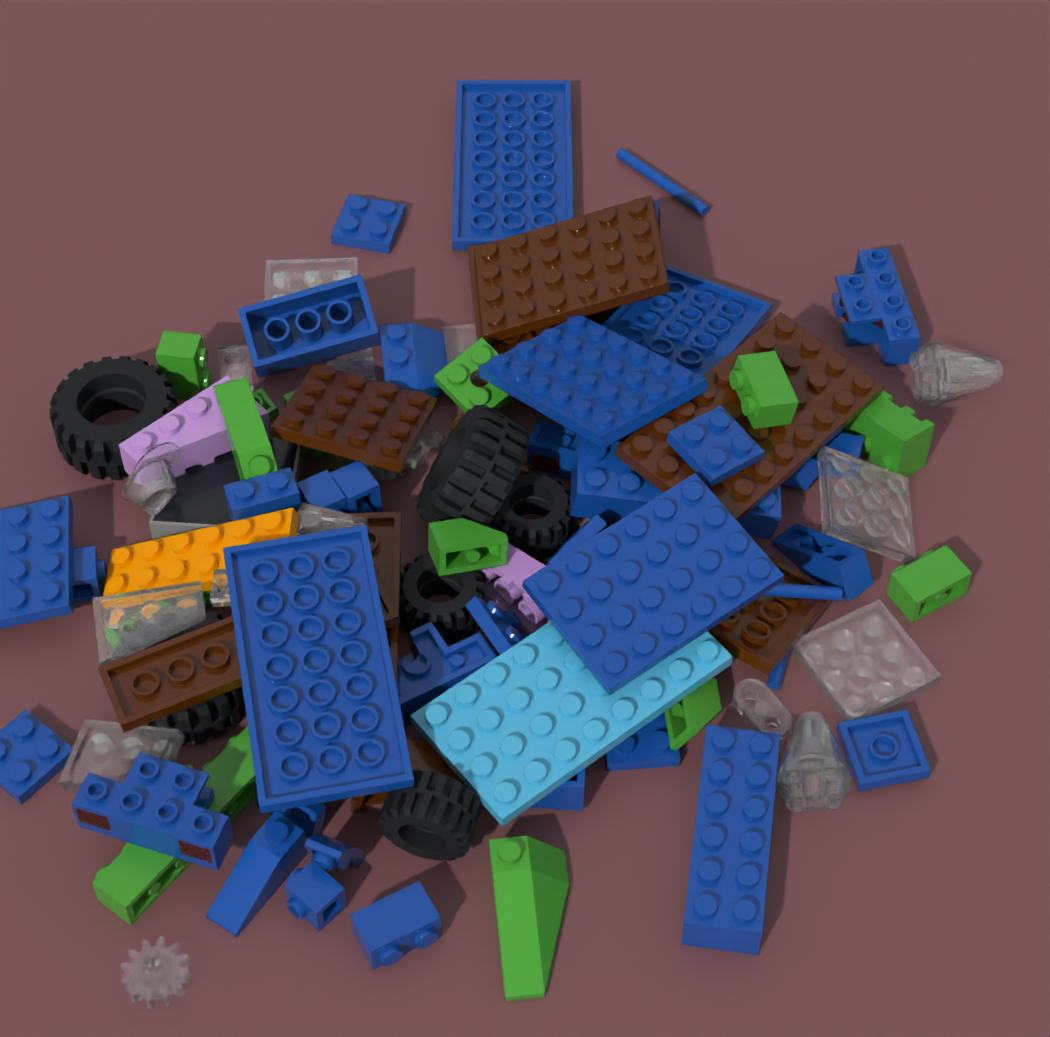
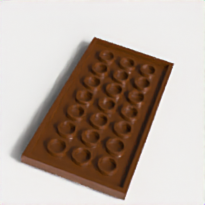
(829, 398)

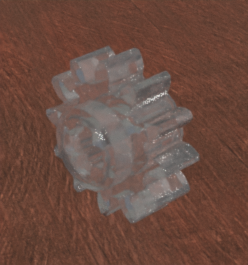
(155, 972)

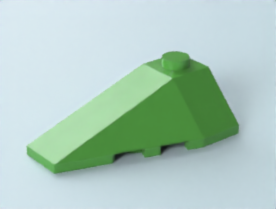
(529, 904)

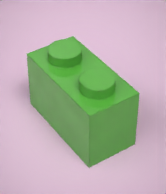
(184, 363)
(763, 389)
(928, 583)

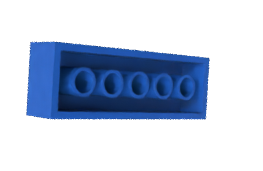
(614, 490)
(731, 840)

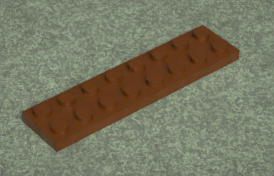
(185, 671)

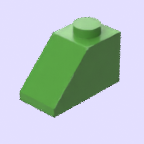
(465, 546)
(692, 713)

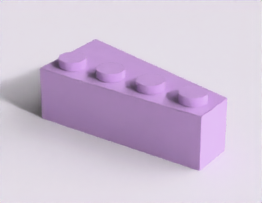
(193, 427)
(505, 588)

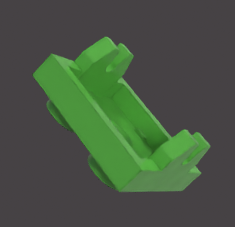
(456, 381)

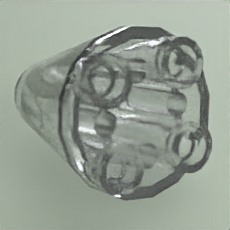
(950, 373)
(812, 767)

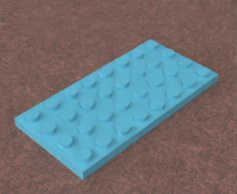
(544, 717)

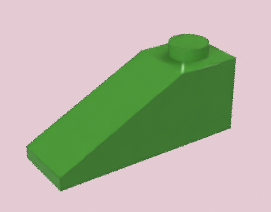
(245, 429)

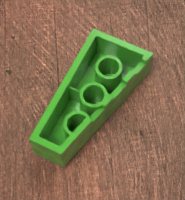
(892, 436)

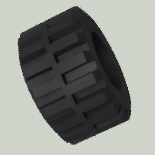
(538, 496)
(449, 618)
(432, 817)

